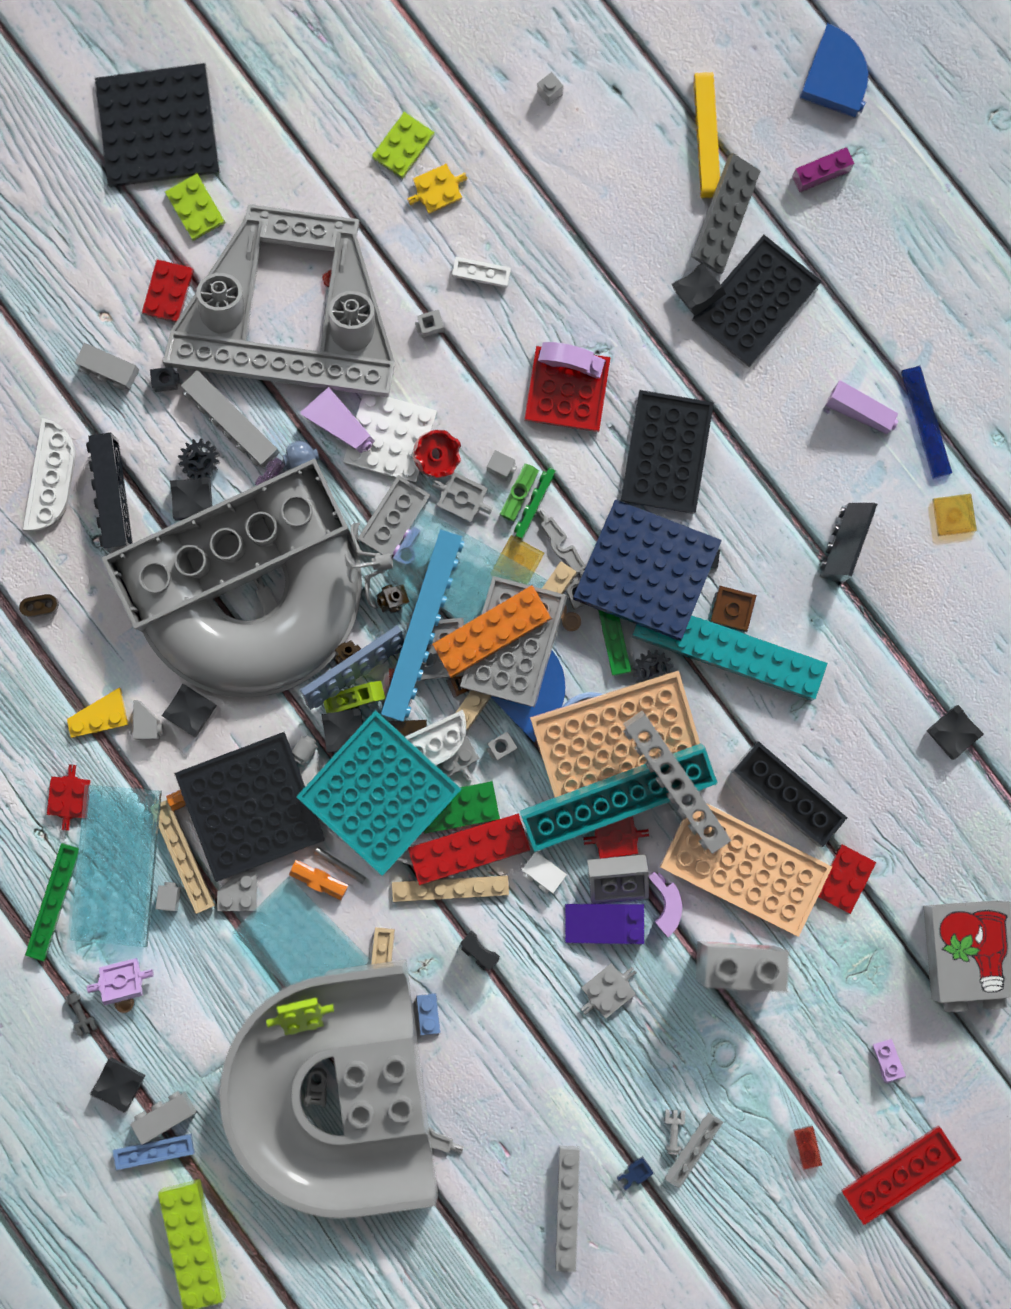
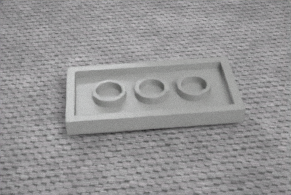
(394, 516)

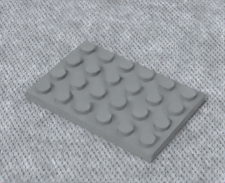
(518, 668)

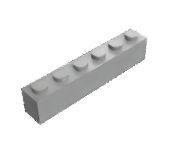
(233, 422)
(567, 1208)

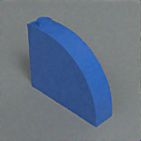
(837, 74)
(549, 698)

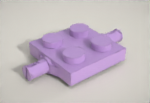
(120, 981)

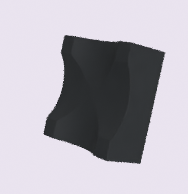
(699, 289)
(190, 497)
(189, 710)
(340, 727)
(955, 732)
(484, 957)
(117, 1084)

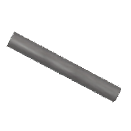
(340, 865)

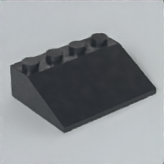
(847, 541)

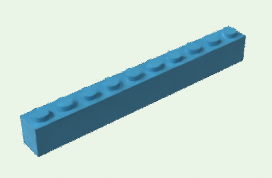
(422, 624)

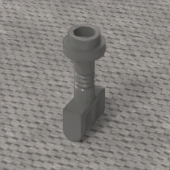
(83, 1022)

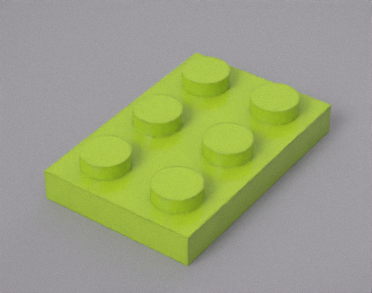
(403, 145)
(195, 207)

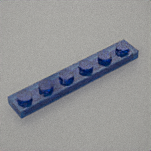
(926, 422)

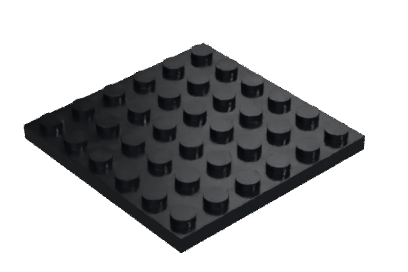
(157, 125)
(249, 806)

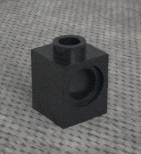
(157, 375)

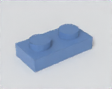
(428, 1014)

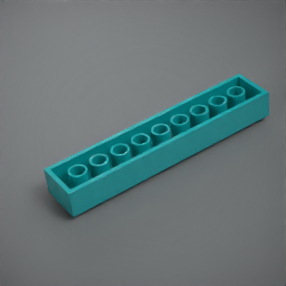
(743, 656)
(610, 800)

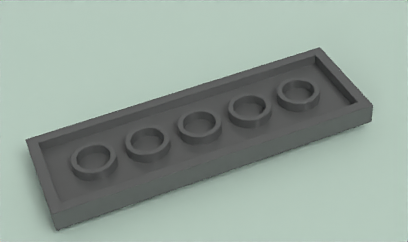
(725, 213)

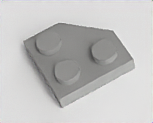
(238, 893)

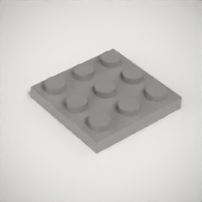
(434, 667)

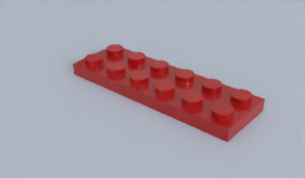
(468, 849)
(901, 1175)

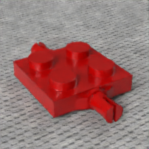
(66, 796)
(617, 838)

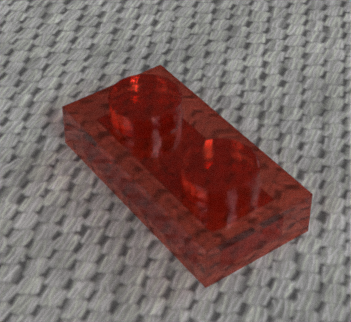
(807, 1147)

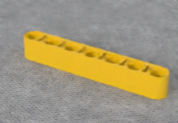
(706, 133)

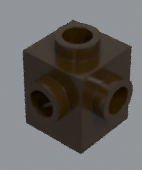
(392, 598)
(345, 650)

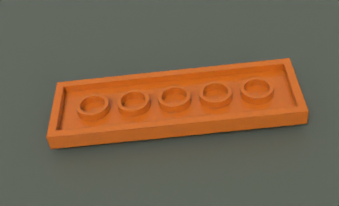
(492, 631)

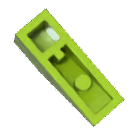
(355, 697)

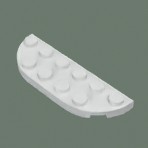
(50, 477)
(441, 738)

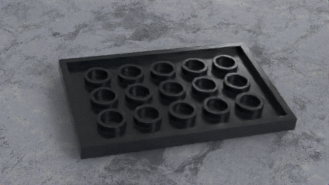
(758, 300)
(667, 451)

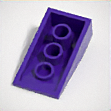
(604, 923)

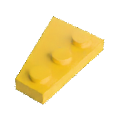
(99, 716)

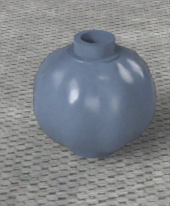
(298, 454)

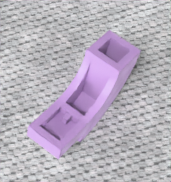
(572, 357)
(672, 909)

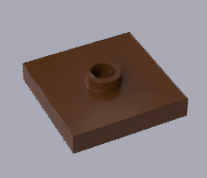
(733, 608)

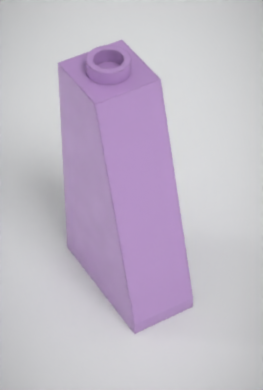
(862, 408)
(335, 418)

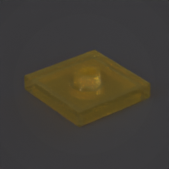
(954, 514)
(522, 553)

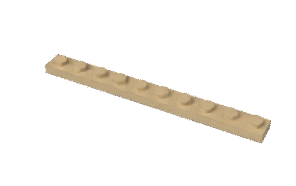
(476, 701)

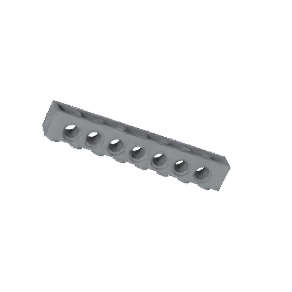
(717, 837)

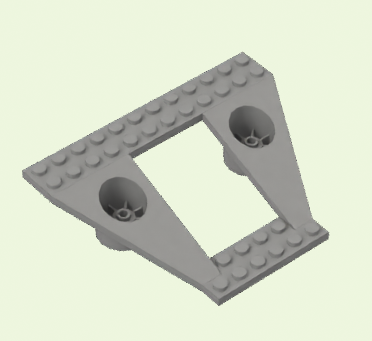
(215, 338)

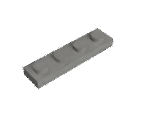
(694, 1149)

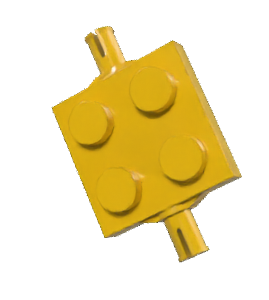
(437, 188)

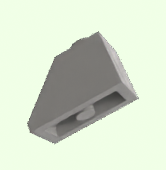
(145, 723)

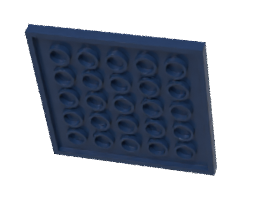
(647, 570)

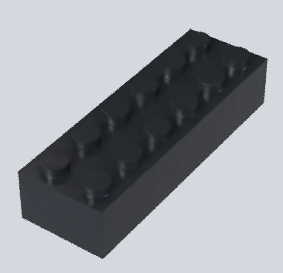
(110, 492)
(789, 794)

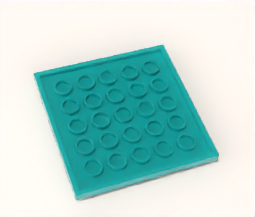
(379, 793)

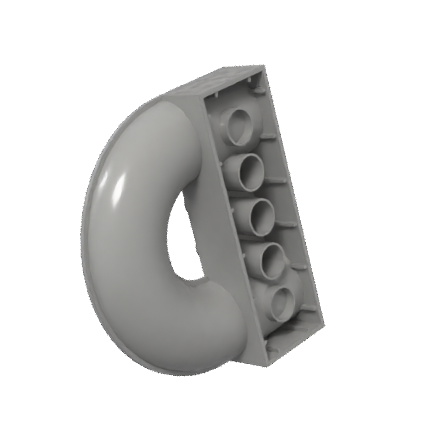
(178, 572)
(386, 1146)

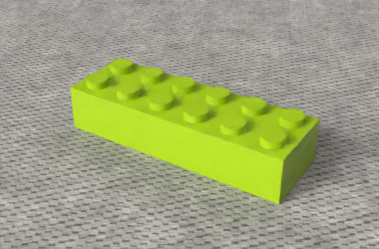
(192, 1245)

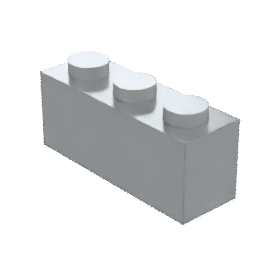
(106, 367)
(162, 1116)

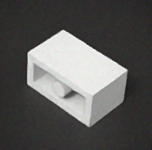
(543, 872)

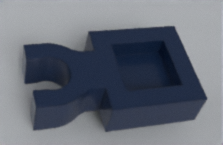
(638, 1172)

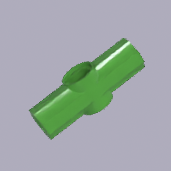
(514, 503)

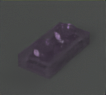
(273, 469)

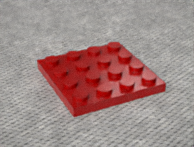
(566, 396)

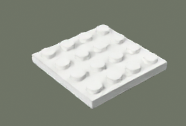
(395, 429)

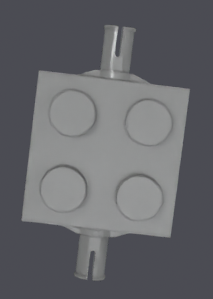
(462, 497)
(460, 760)
(608, 990)

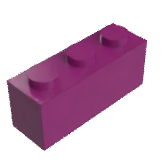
(823, 169)

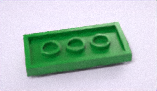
(470, 806)

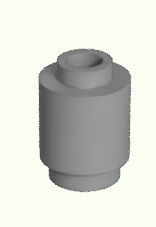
(304, 749)

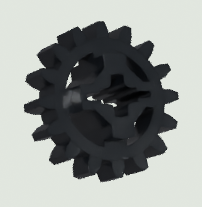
(191, 461)
(645, 665)

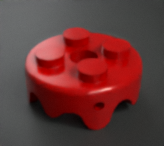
(447, 447)

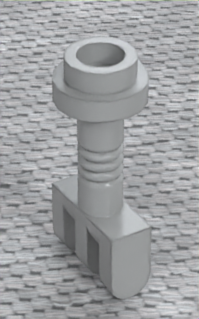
(673, 1148)

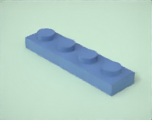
(153, 1151)

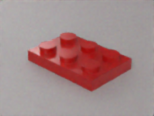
(167, 290)
(846, 878)

